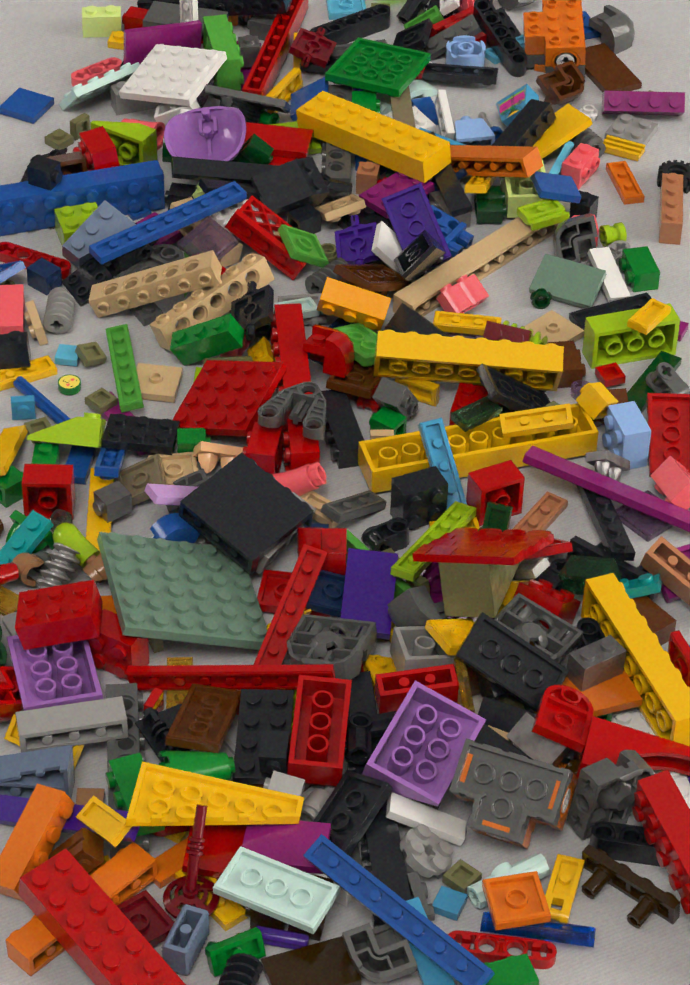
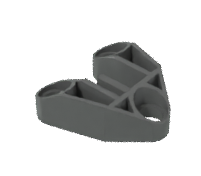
(295, 405)

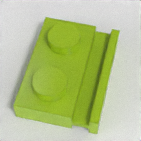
(542, 213)

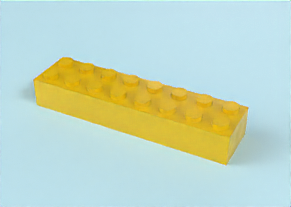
(374, 136)
(457, 358)
(646, 663)

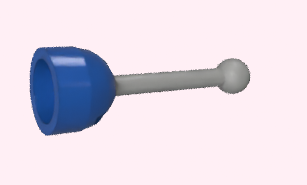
(496, 130)

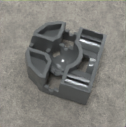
(527, 625)
(316, 639)
(607, 790)

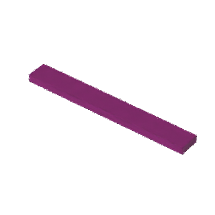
(608, 487)

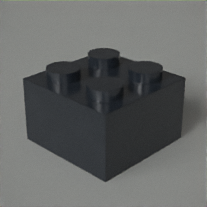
(419, 496)

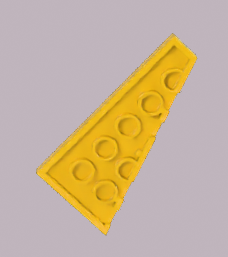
(170, 799)

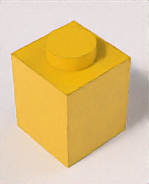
(595, 400)

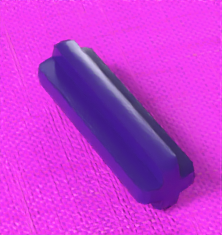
(283, 938)

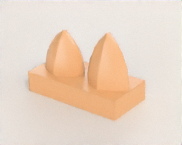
(211, 453)

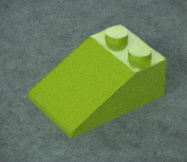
(132, 140)
(75, 431)

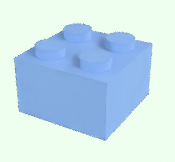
(627, 433)

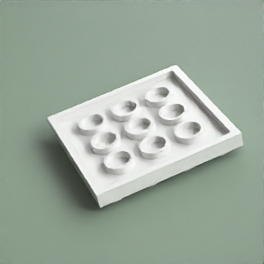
(173, 75)

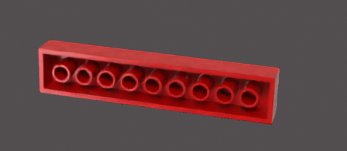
(287, 347)

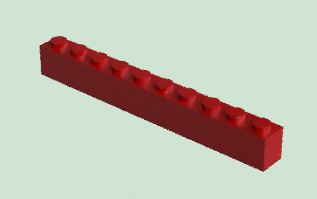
(275, 49)

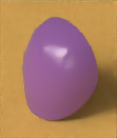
(206, 133)

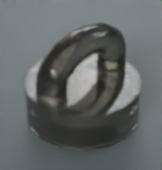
(60, 516)

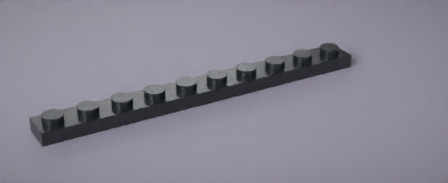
(439, 72)

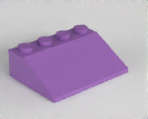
(54, 674)
(423, 745)

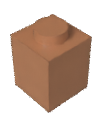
(367, 176)

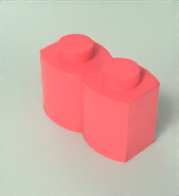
(463, 295)

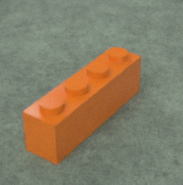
(33, 836)

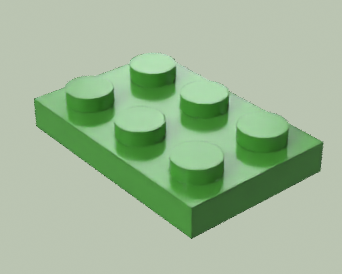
(364, 342)

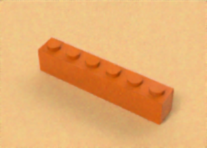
(496, 160)
(119, 878)

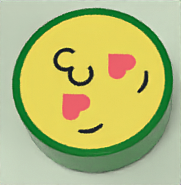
(69, 384)

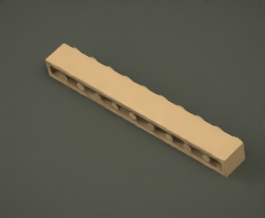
(478, 259)

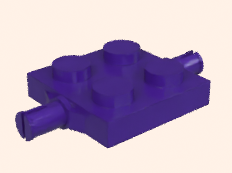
(356, 242)

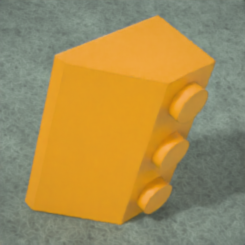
(353, 304)

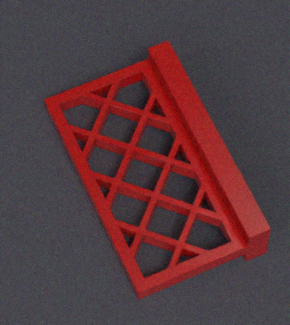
(261, 237)

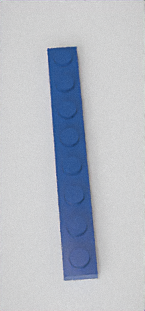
(167, 222)
(397, 913)

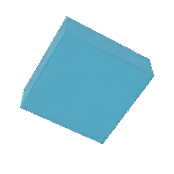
(66, 355)

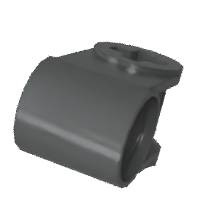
(666, 383)

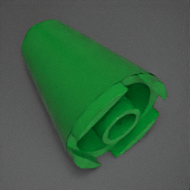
(203, 763)

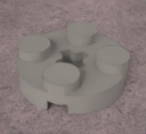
(422, 840)

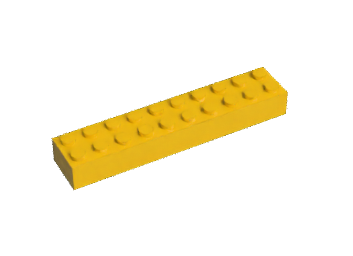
(472, 450)

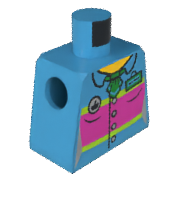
(512, 104)

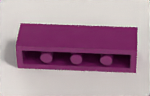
(643, 103)

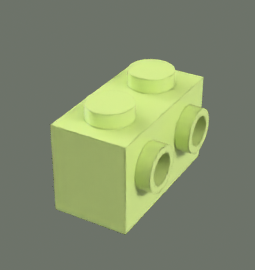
(101, 20)

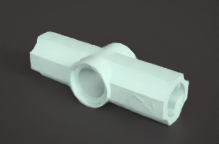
(530, 864)

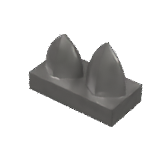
(608, 463)

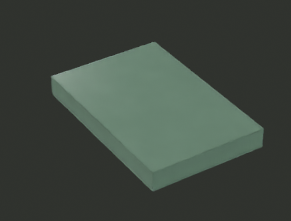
(568, 281)

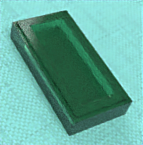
(476, 413)

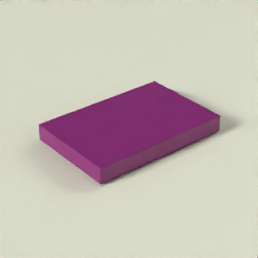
(286, 842)

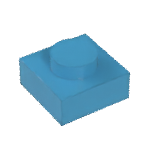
(23, 407)

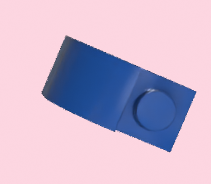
(174, 528)

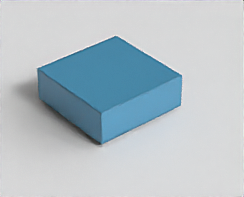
(449, 903)

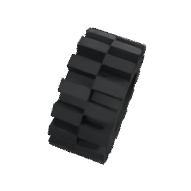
(678, 168)

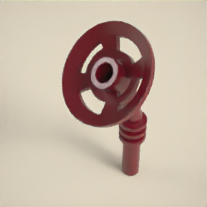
(188, 884)

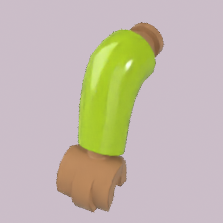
(89, 555)

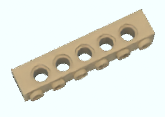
(252, 264)
(155, 284)

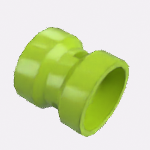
(610, 234)

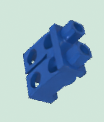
(453, 232)

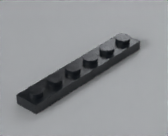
(608, 525)

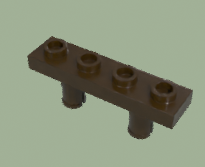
(640, 889)

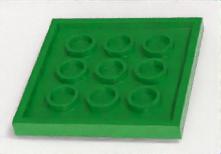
(378, 67)

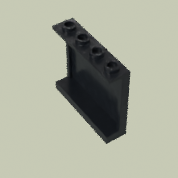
(244, 511)

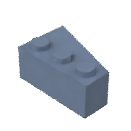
(99, 225)
(46, 767)

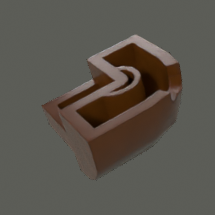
(562, 84)

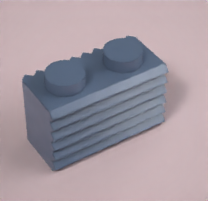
(186, 939)

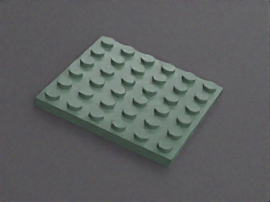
(181, 592)

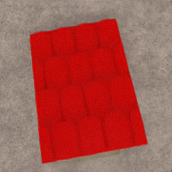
(479, 565)

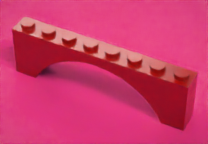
(609, 739)

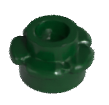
(543, 302)

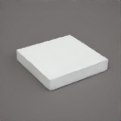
(386, 245)

